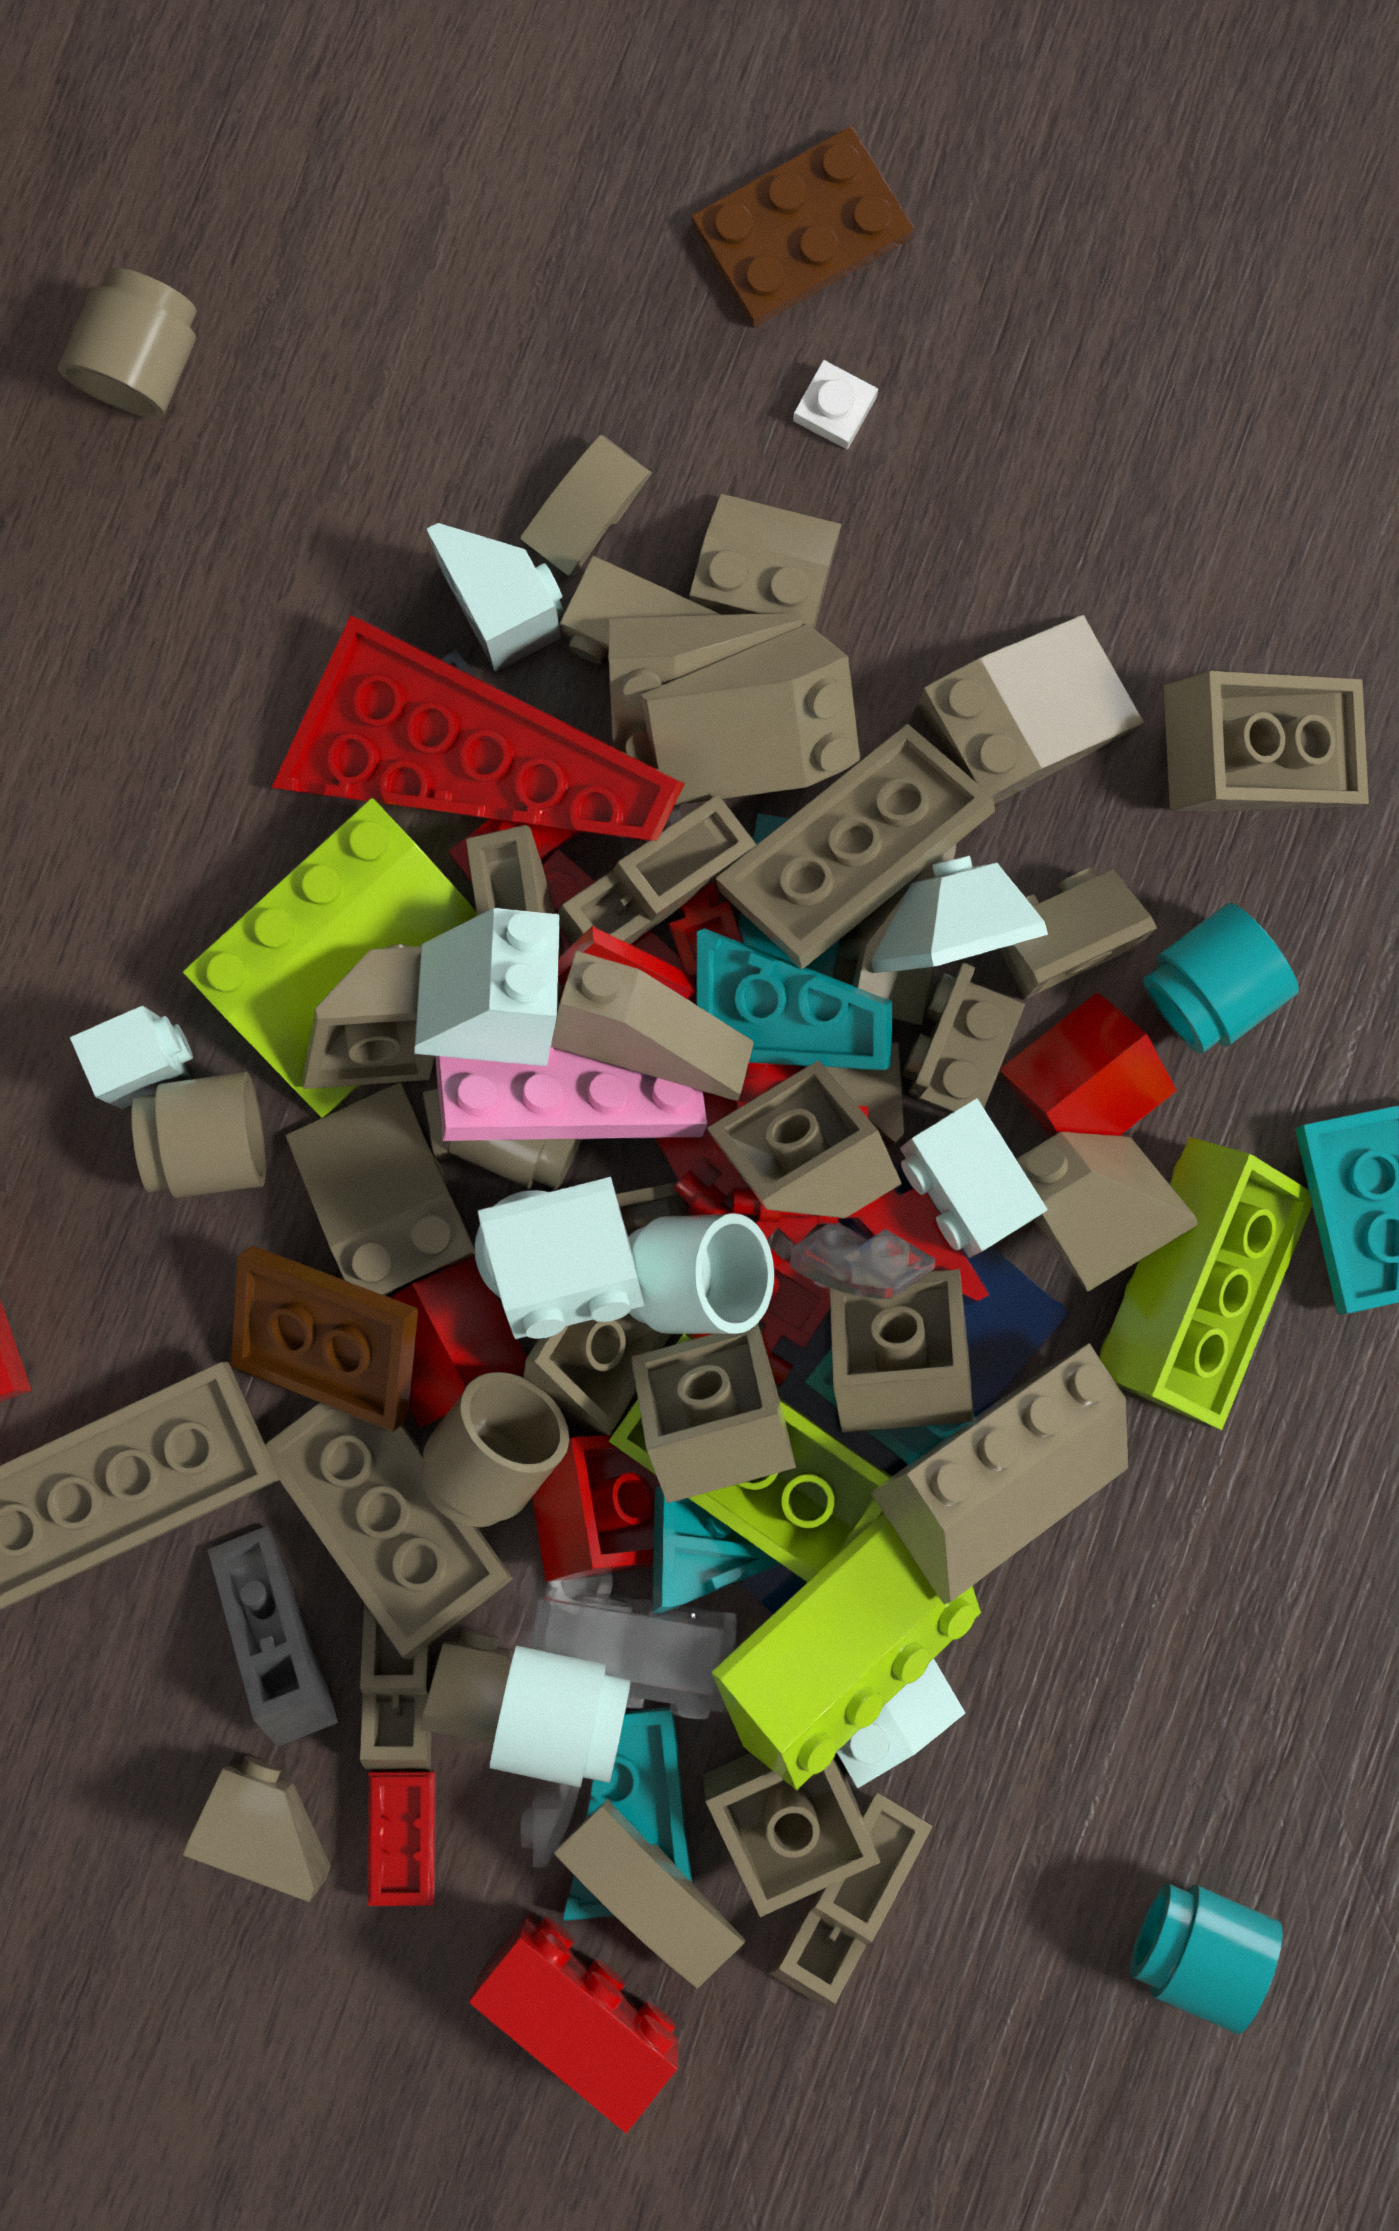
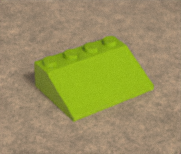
(297, 943)

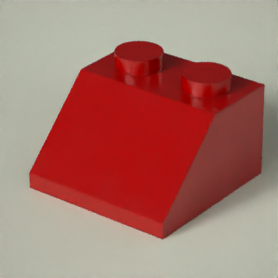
(595, 1512)

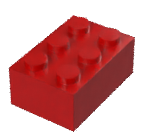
(578, 2020)

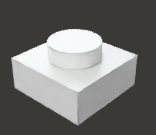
(835, 404)

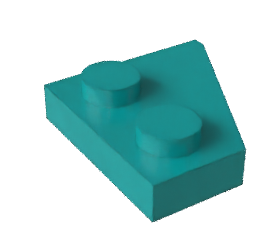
(697, 1554)

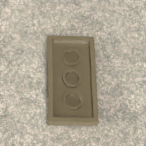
(855, 845)
(375, 1519)

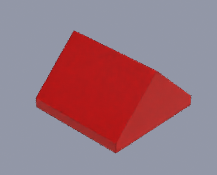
(1090, 1073)
(456, 1339)

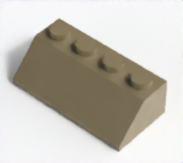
(1009, 1473)

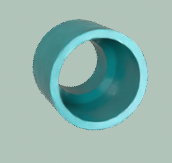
(1220, 980)
(1207, 1955)

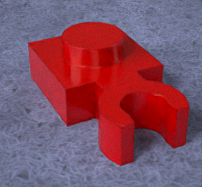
(699, 914)

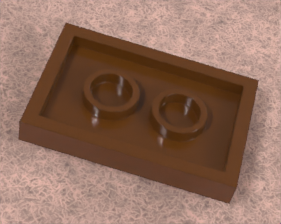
(802, 226)
(323, 1337)

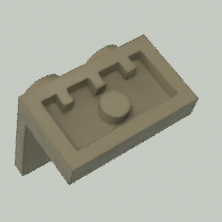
(964, 1045)

